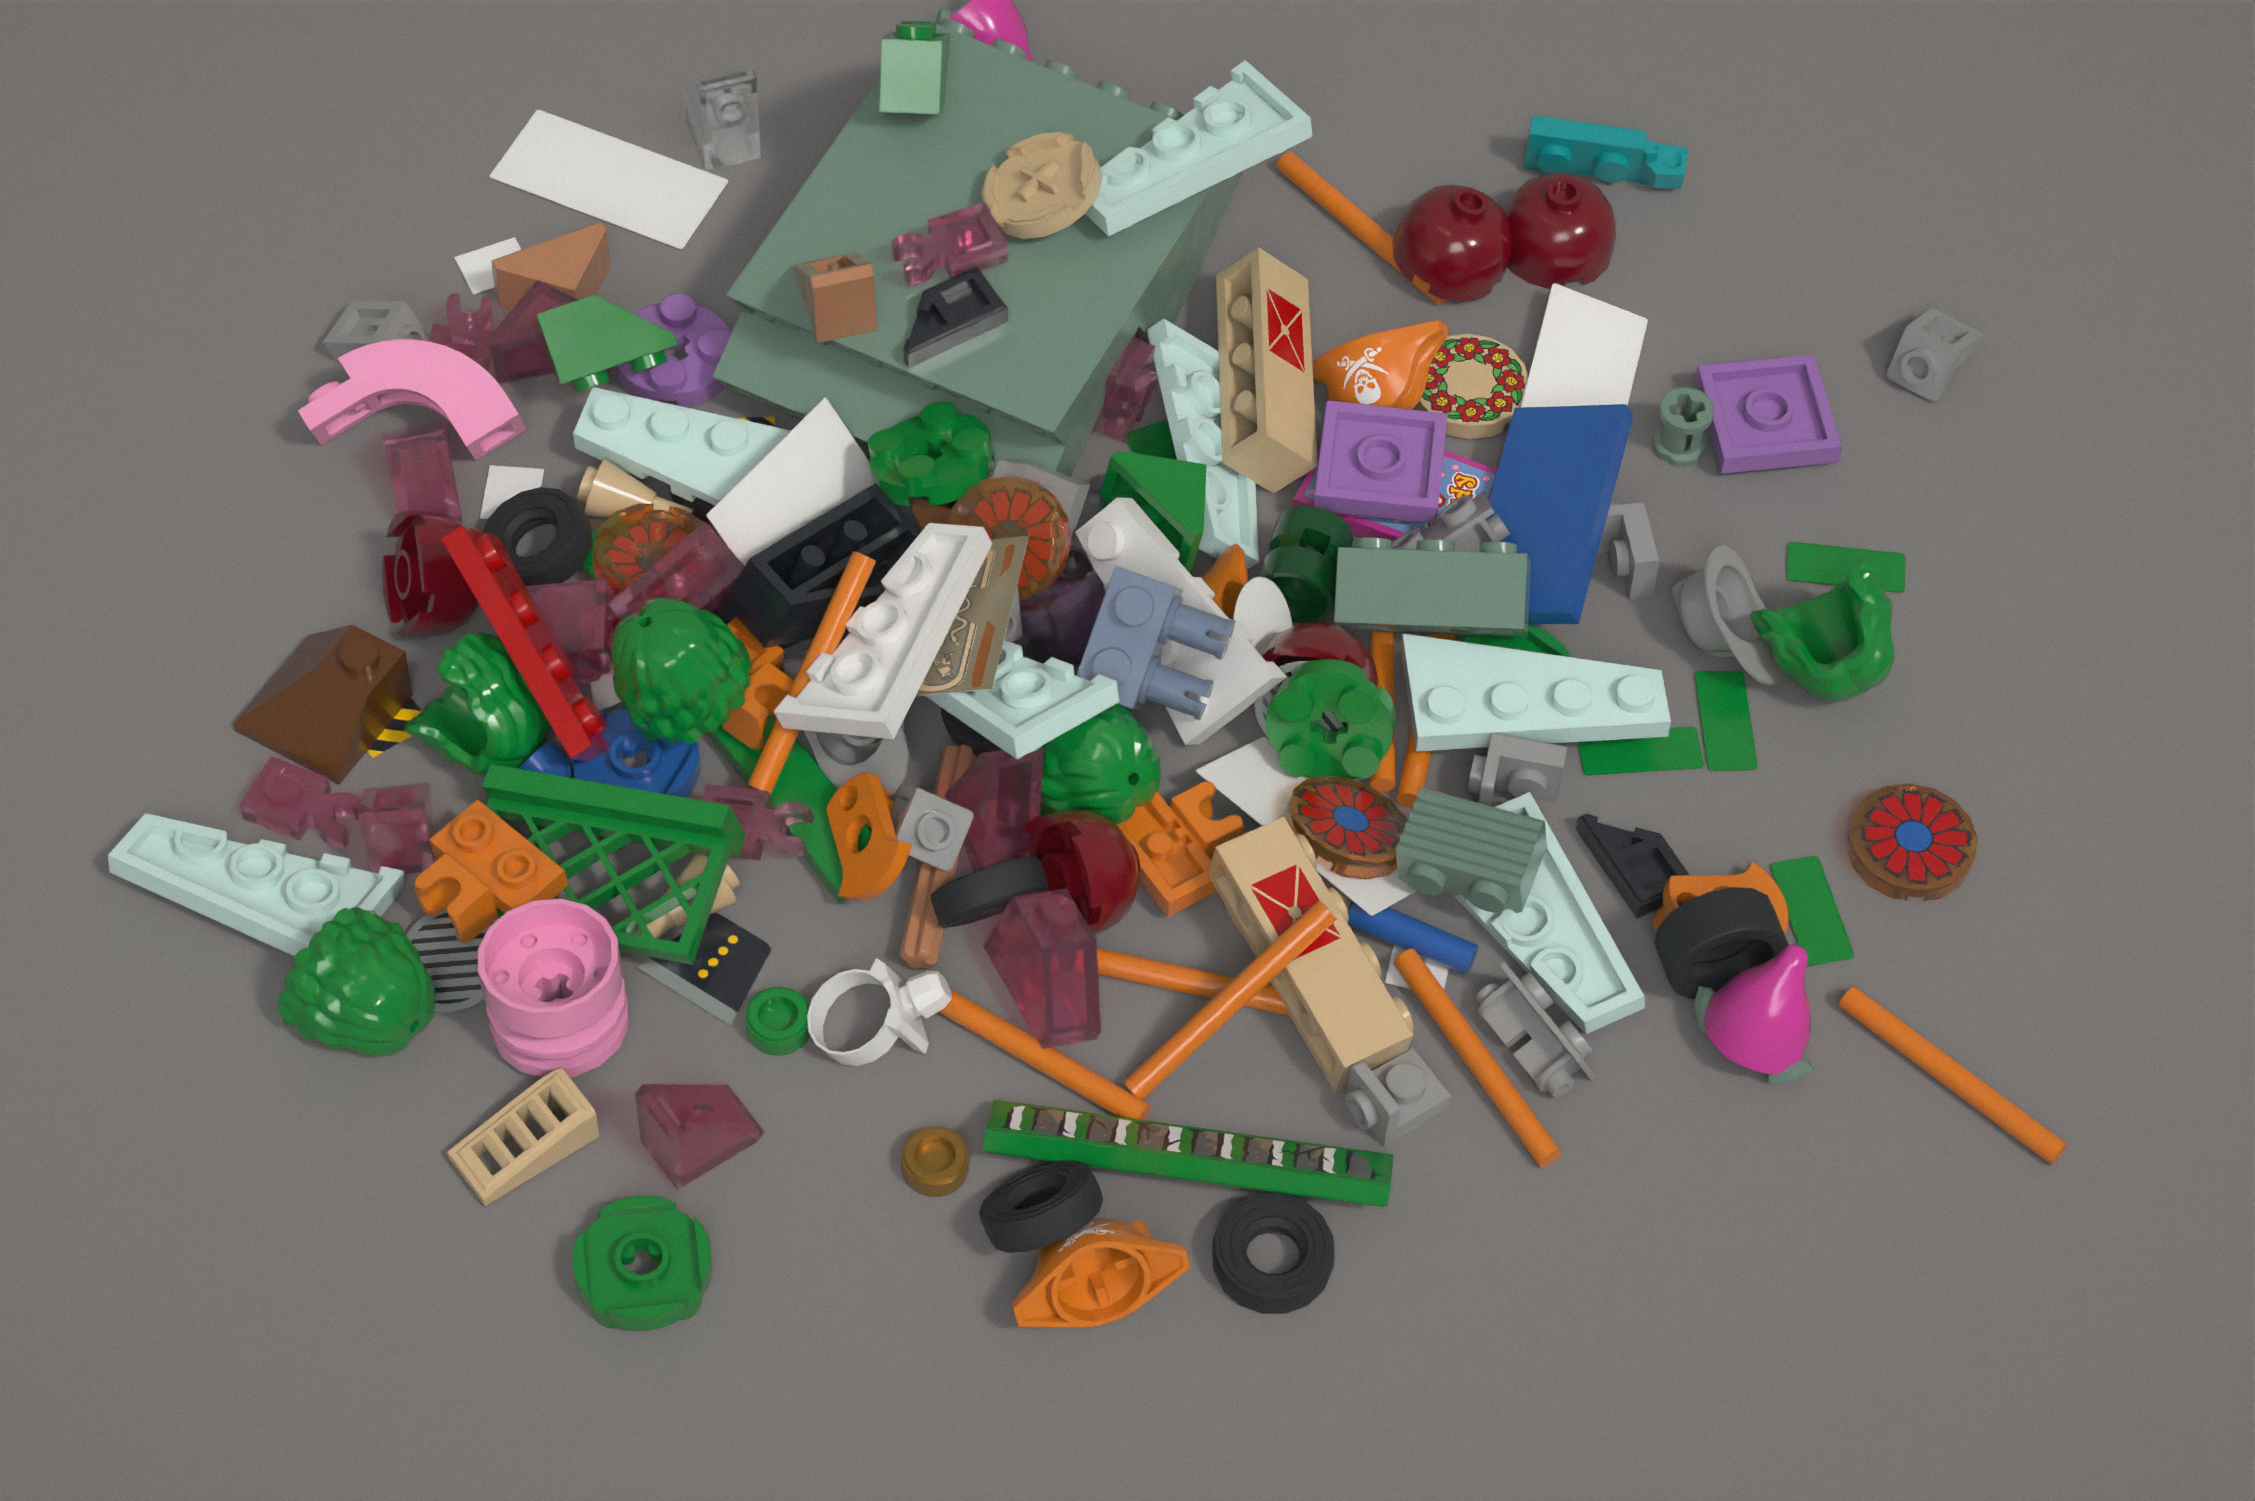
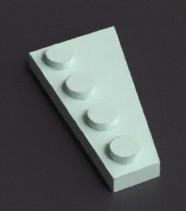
(1209, 144)
(1192, 404)
(678, 445)
(1473, 690)
(1029, 702)
(251, 885)
(1564, 939)

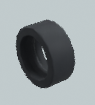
(1718, 938)

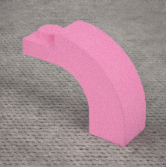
(419, 375)

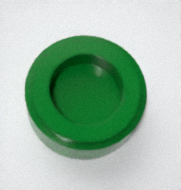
(777, 1021)

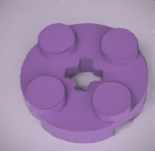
(702, 338)

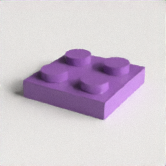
(1769, 414)
(1381, 461)

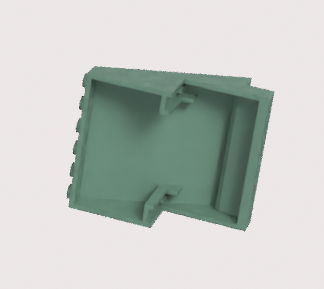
(1067, 294)

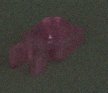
(954, 242)
(466, 331)
(1129, 389)
(294, 799)
(760, 821)

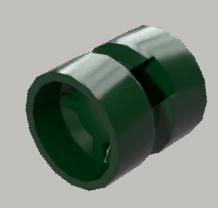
(1305, 560)

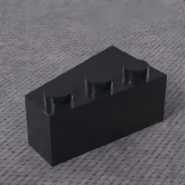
(792, 581)

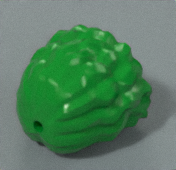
(1837, 640)
(678, 670)
(484, 712)
(1101, 767)
(358, 986)

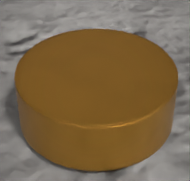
(935, 1161)

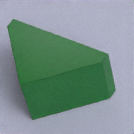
(1166, 491)

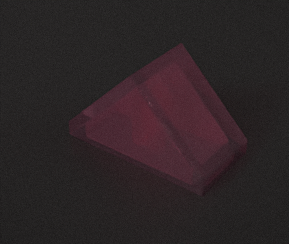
(517, 342)
(421, 469)
(1003, 799)
(397, 827)
(693, 1127)

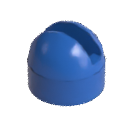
(548, 760)

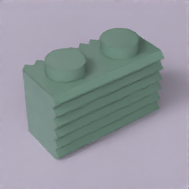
(1470, 851)

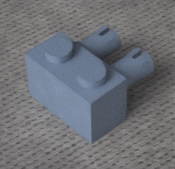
(1129, 636)

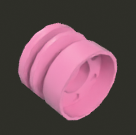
(553, 987)

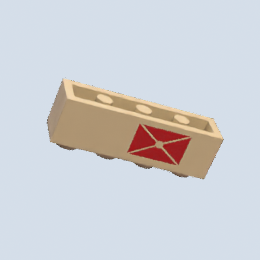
(1265, 371)
(1335, 982)

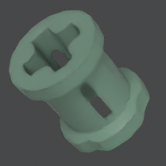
(1694, 418)

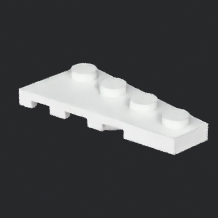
(1129, 539)
(892, 641)

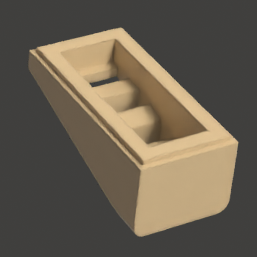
(531, 1106)

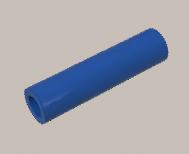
(1415, 934)

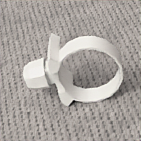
(919, 996)

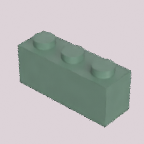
(1433, 588)

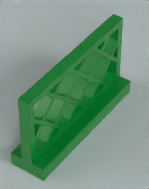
(625, 817)

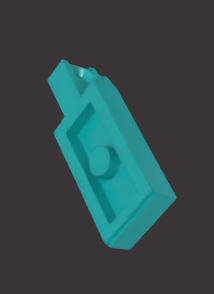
(1603, 153)

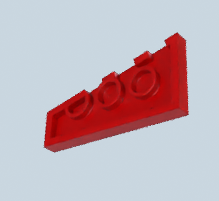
(527, 640)

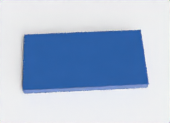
(1557, 497)

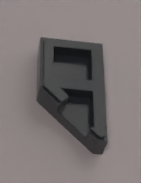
(952, 315)
(1633, 861)

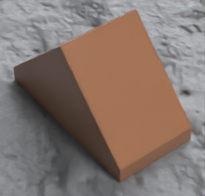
(568, 263)
(838, 295)

